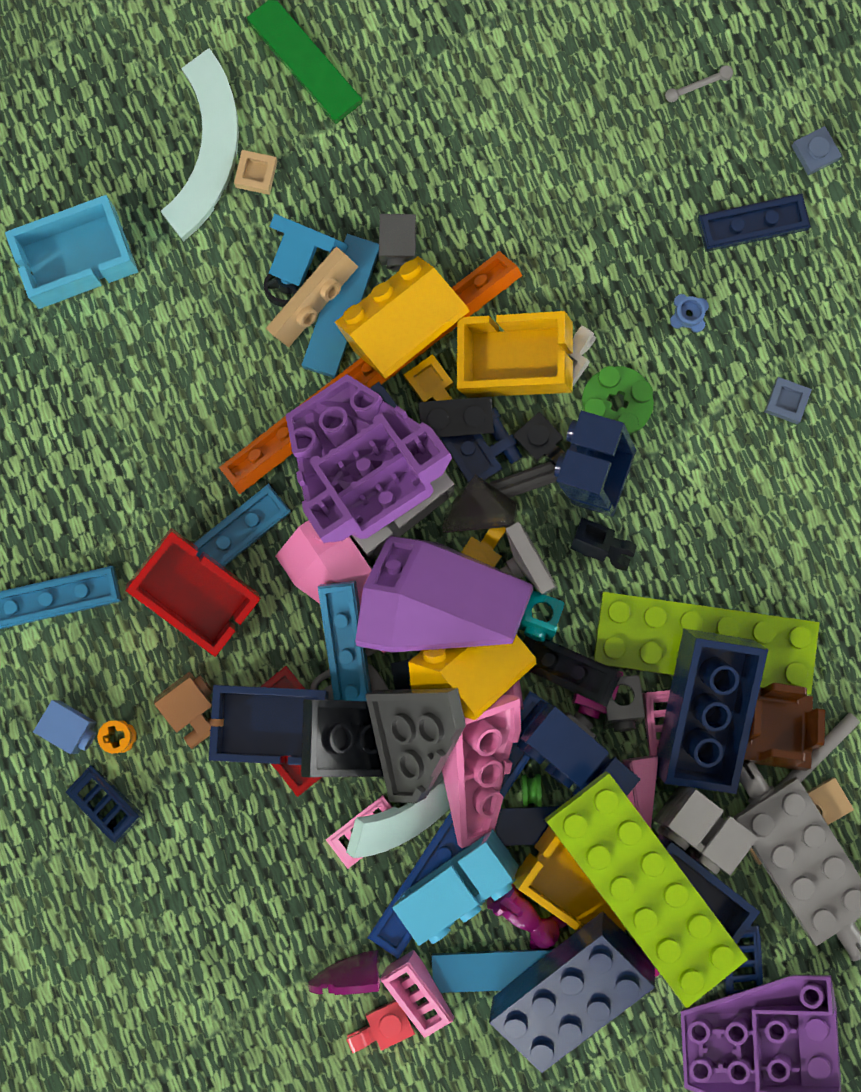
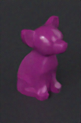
(522, 914)

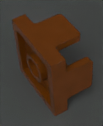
(785, 728)

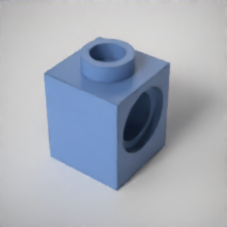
(66, 727)

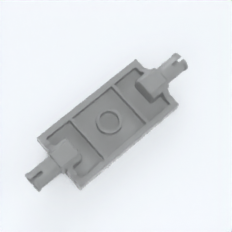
(803, 859)

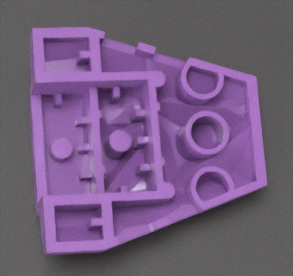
(360, 460)

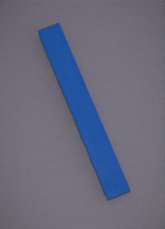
(389, 930)

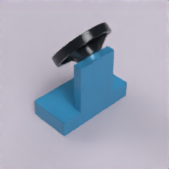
(295, 257)

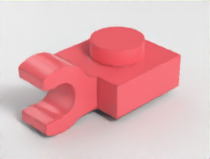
(386, 1026)

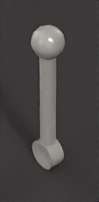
(724, 74)

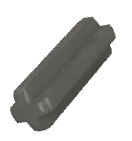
(526, 480)

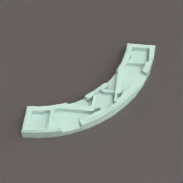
(217, 148)
(397, 825)

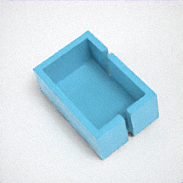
(71, 251)
(457, 889)

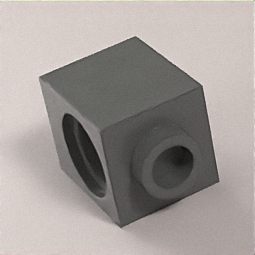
(397, 239)

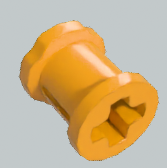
(108, 730)

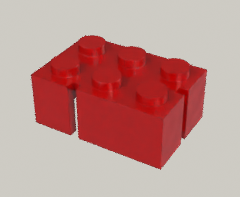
(192, 592)

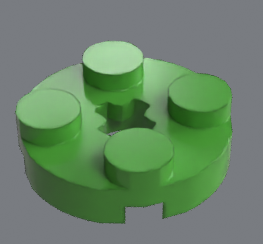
(625, 382)

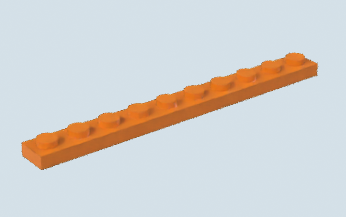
(274, 444)

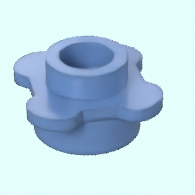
(696, 305)

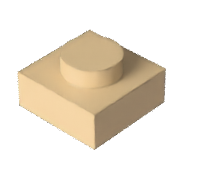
(255, 172)

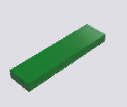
(304, 60)

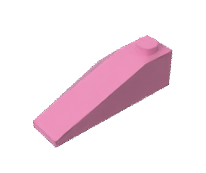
(316, 563)
(478, 767)

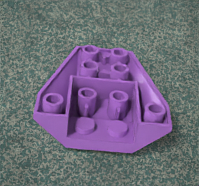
(437, 599)
(765, 1039)

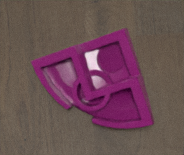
(349, 976)

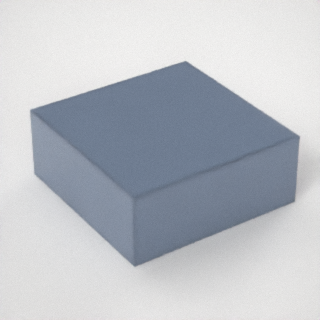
(787, 400)

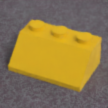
(401, 316)
(477, 672)

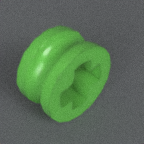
(531, 790)

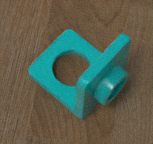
(536, 628)

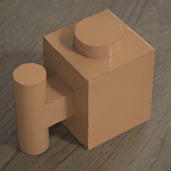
(185, 704)

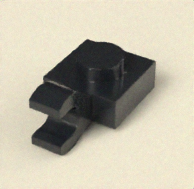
(540, 439)
(598, 542)

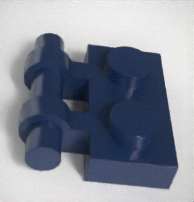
(476, 457)

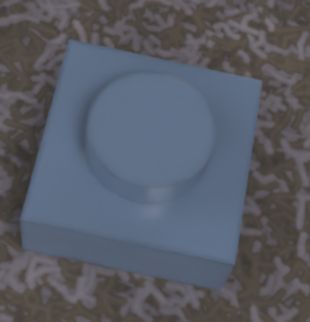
(816, 150)

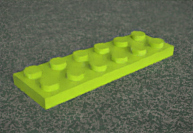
(648, 635)
(646, 889)

